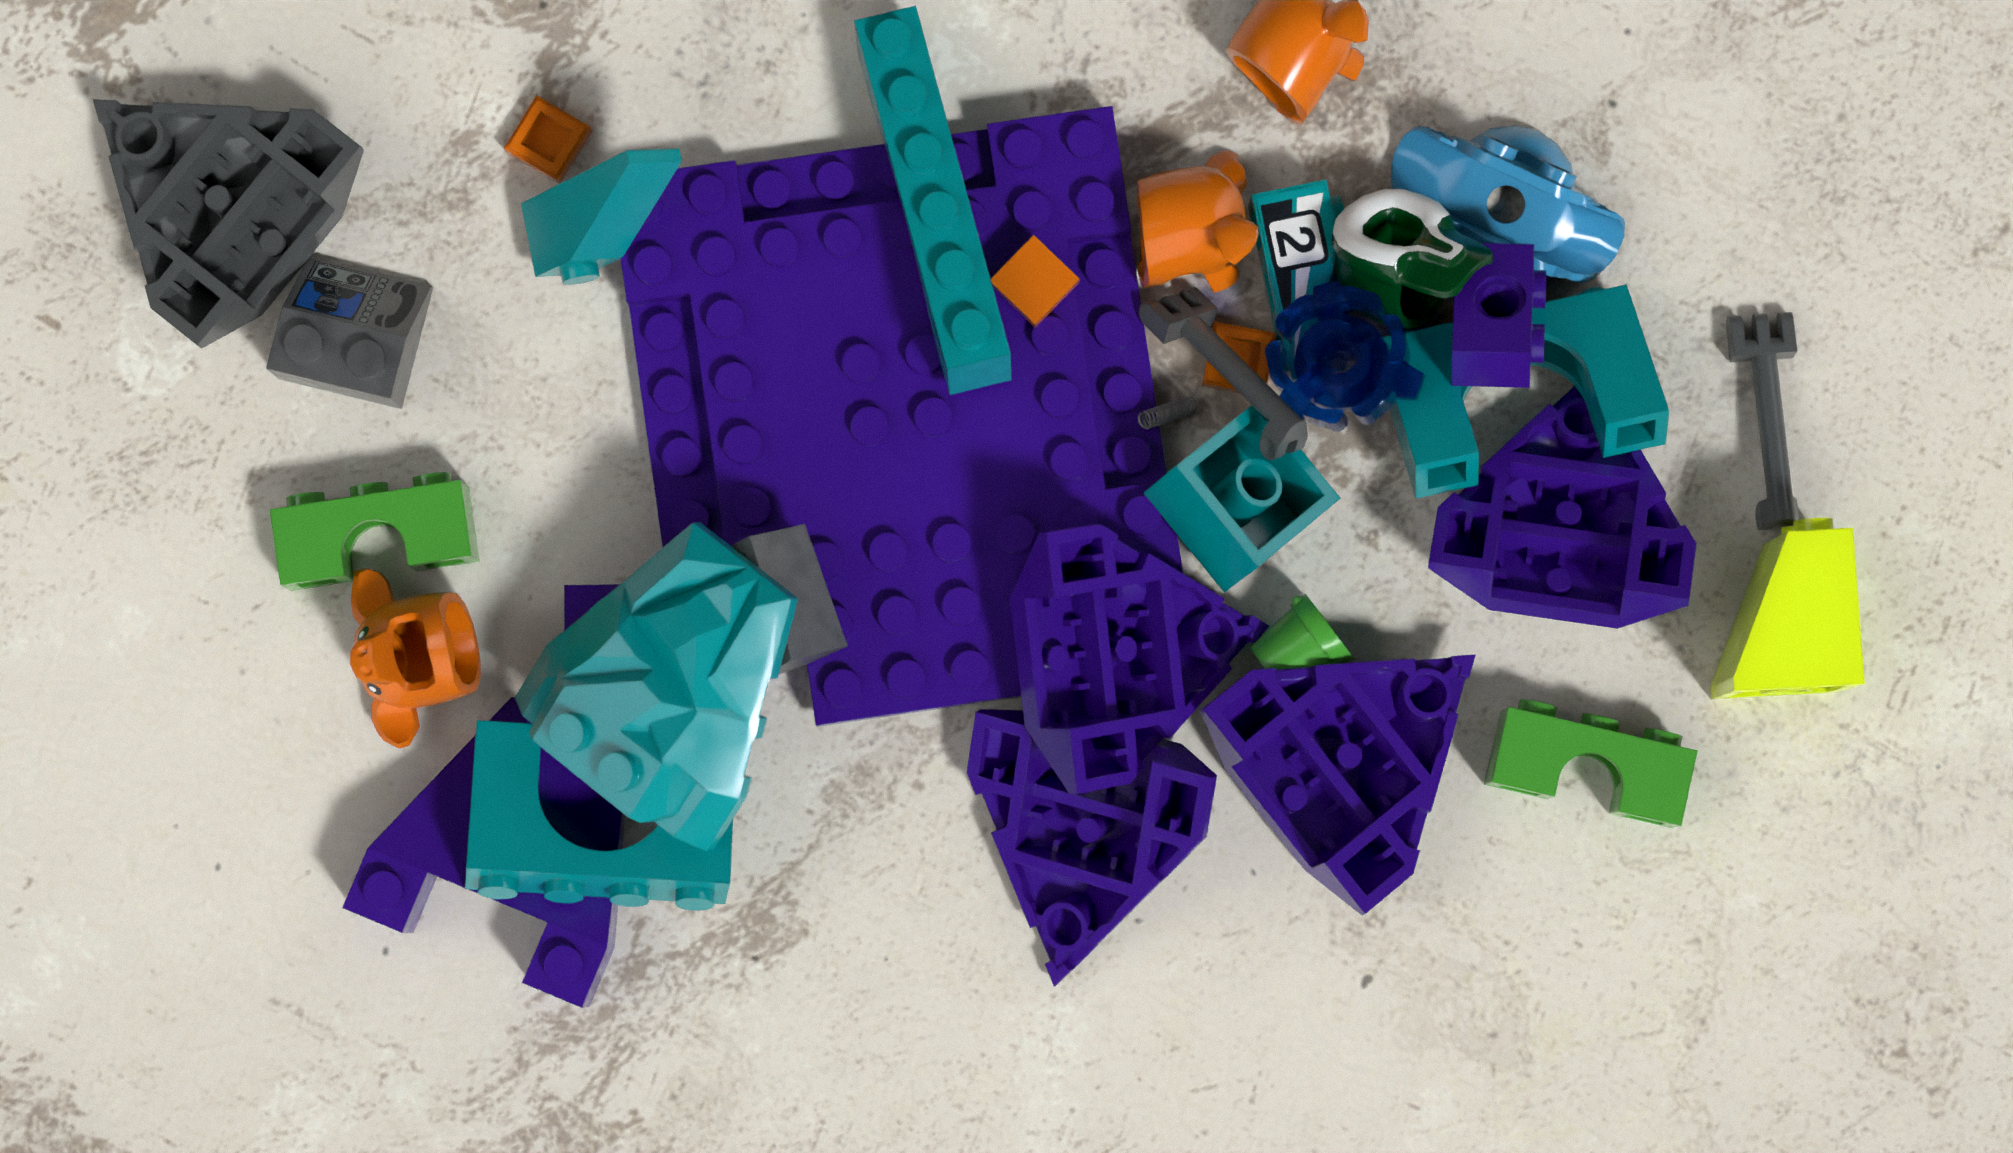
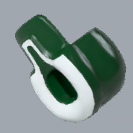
(1404, 253)

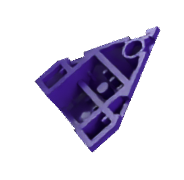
(1565, 529)
(1114, 652)
(1343, 762)
(1086, 855)

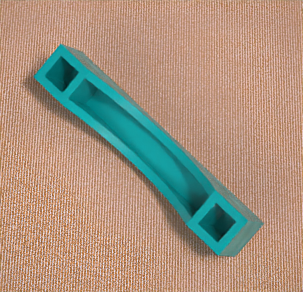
(933, 200)

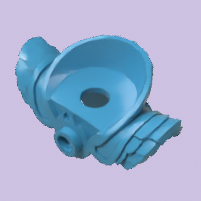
(1568, 228)

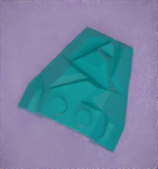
(666, 686)

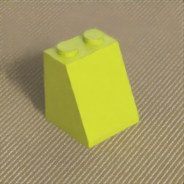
(1796, 618)

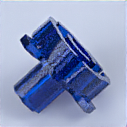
(1371, 383)

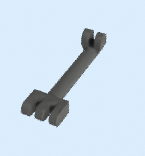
(1192, 317)
(1762, 351)

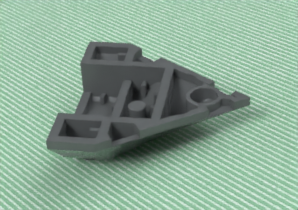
(224, 203)

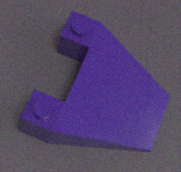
(432, 842)

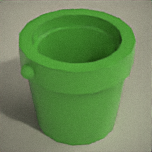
(1300, 640)

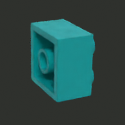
(1236, 503)

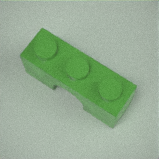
(318, 535)
(1647, 773)

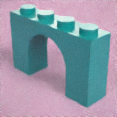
(1588, 340)
(519, 850)

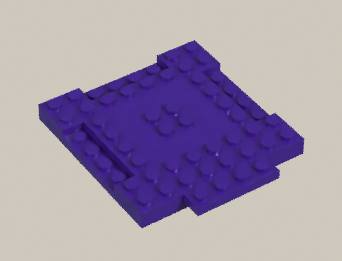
(807, 388)

